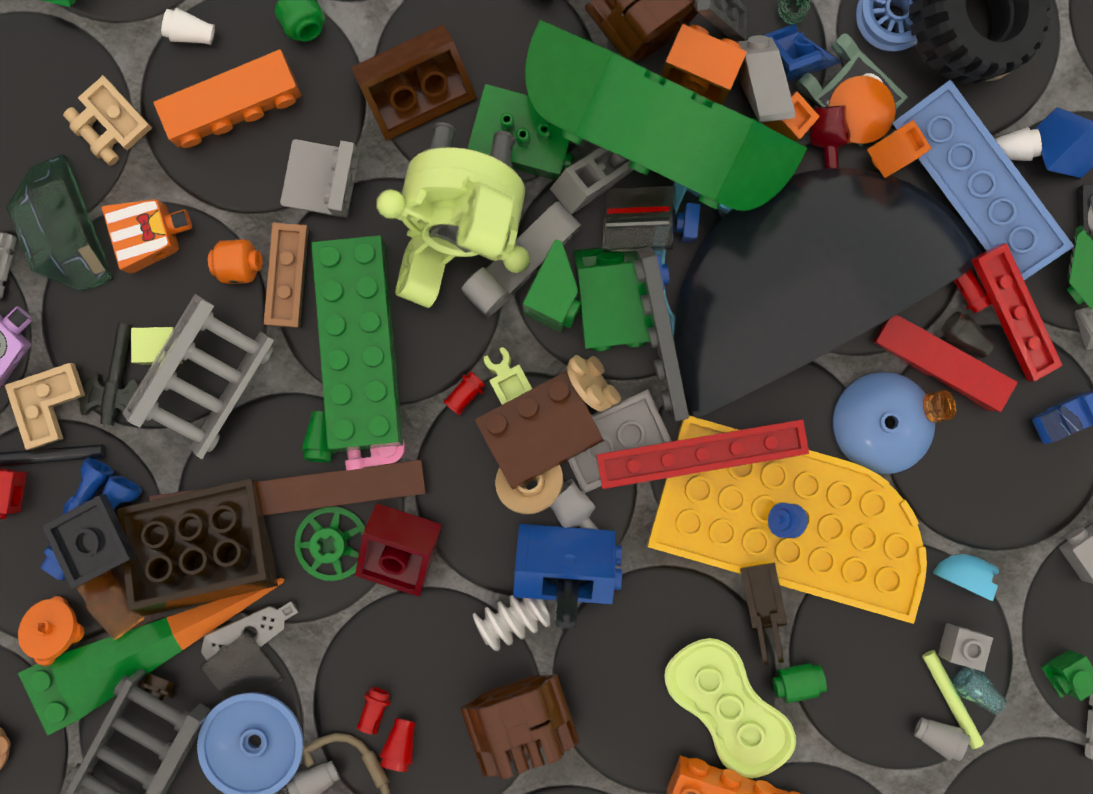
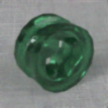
(790, 17)

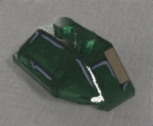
(57, 227)

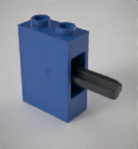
(567, 568)

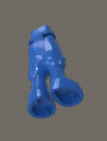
(93, 476)

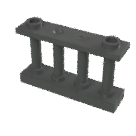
(171, 752)

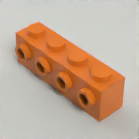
(698, 777)

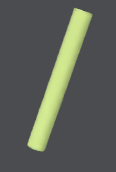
(952, 698)

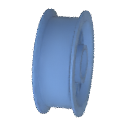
(876, 34)

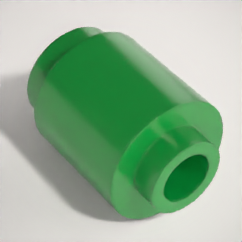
(799, 683)

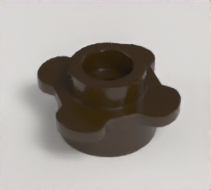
(157, 687)

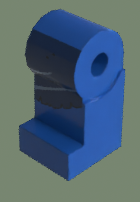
(1065, 418)

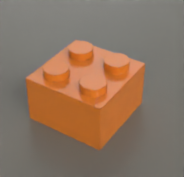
(703, 63)

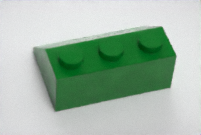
(553, 292)

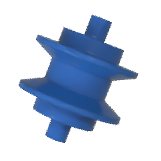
(787, 520)

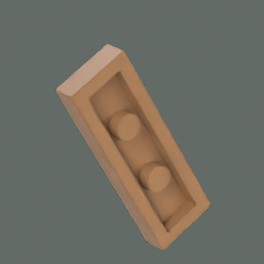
(286, 275)

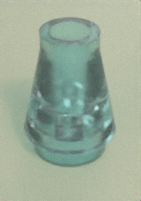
(978, 689)

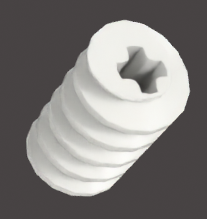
(511, 620)

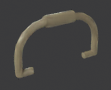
(369, 757)

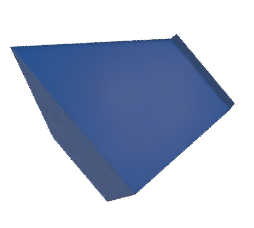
(800, 53)
(1067, 143)

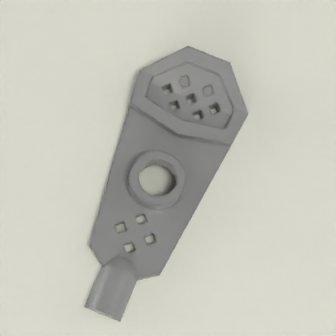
(232, 631)

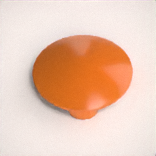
(868, 108)

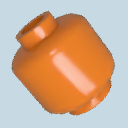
(234, 261)

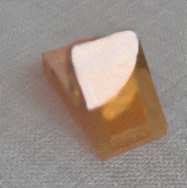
(108, 605)

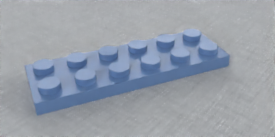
(984, 181)

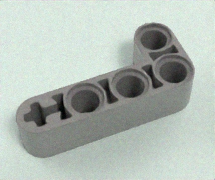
(495, 285)

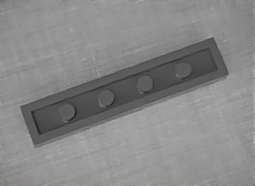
(660, 334)

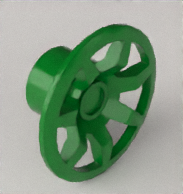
(328, 543)

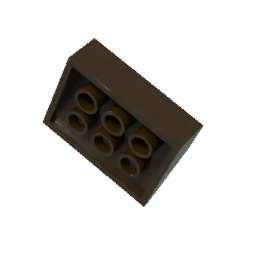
(196, 548)

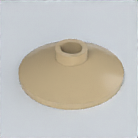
(534, 500)

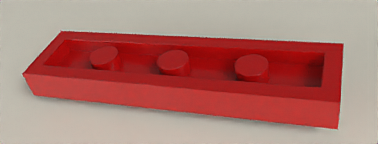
(1017, 312)

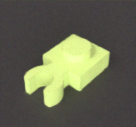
(509, 382)

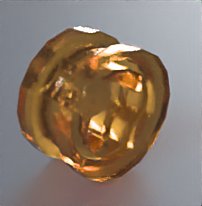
(939, 406)

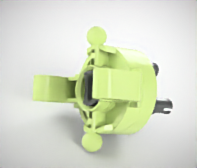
(456, 207)

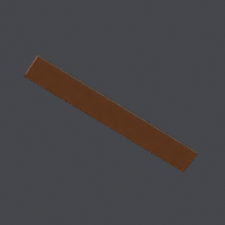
(336, 487)

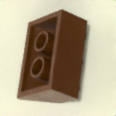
(414, 82)
(539, 430)

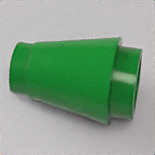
(315, 440)

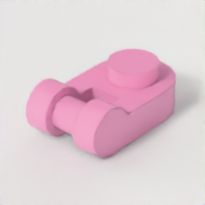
(379, 456)

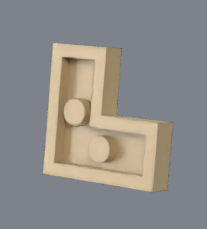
(34, 403)

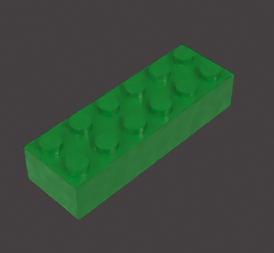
(357, 344)

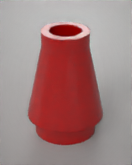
(398, 747)

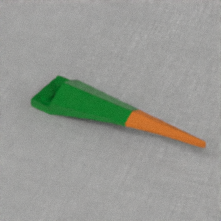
(89, 674)

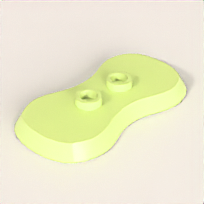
(715, 688)

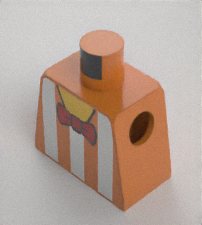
(143, 232)

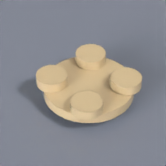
(590, 384)

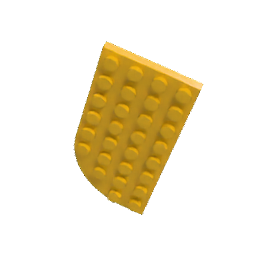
(857, 541)

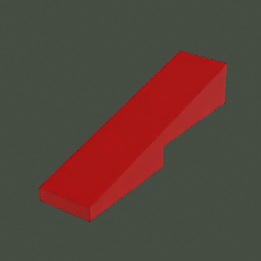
(946, 363)

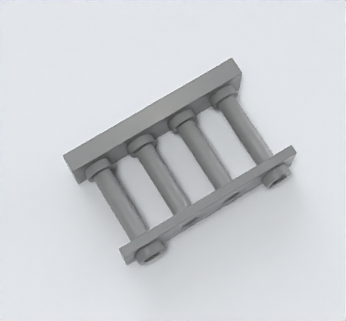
(181, 347)

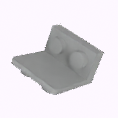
(320, 177)

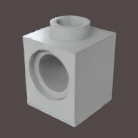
(965, 647)

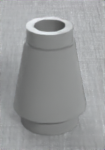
(943, 738)
(313, 779)

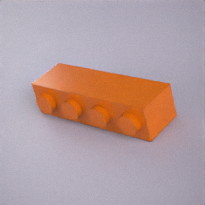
(228, 99)

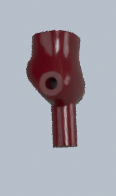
(830, 133)

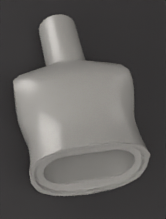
(573, 507)

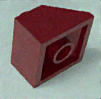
(397, 549)

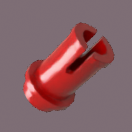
(972, 292)
(464, 392)
(373, 710)

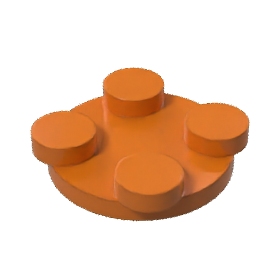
(49, 630)

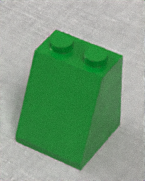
(610, 299)

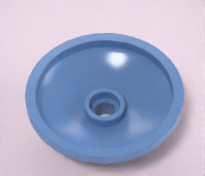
(861, 427)
(234, 761)

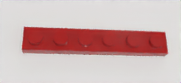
(702, 454)

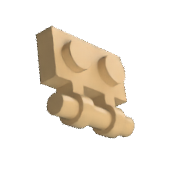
(114, 113)

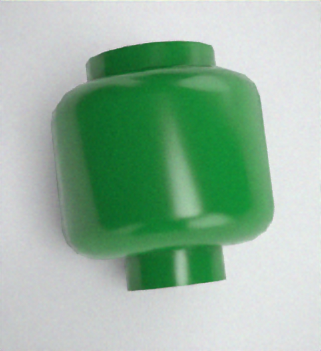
(300, 18)

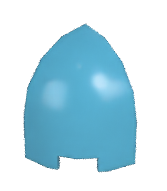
(969, 574)

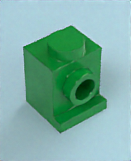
(1070, 675)

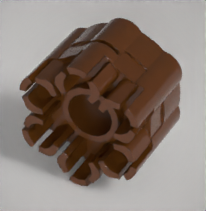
(640, 26)
(519, 722)

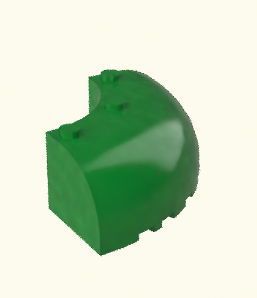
(656, 122)

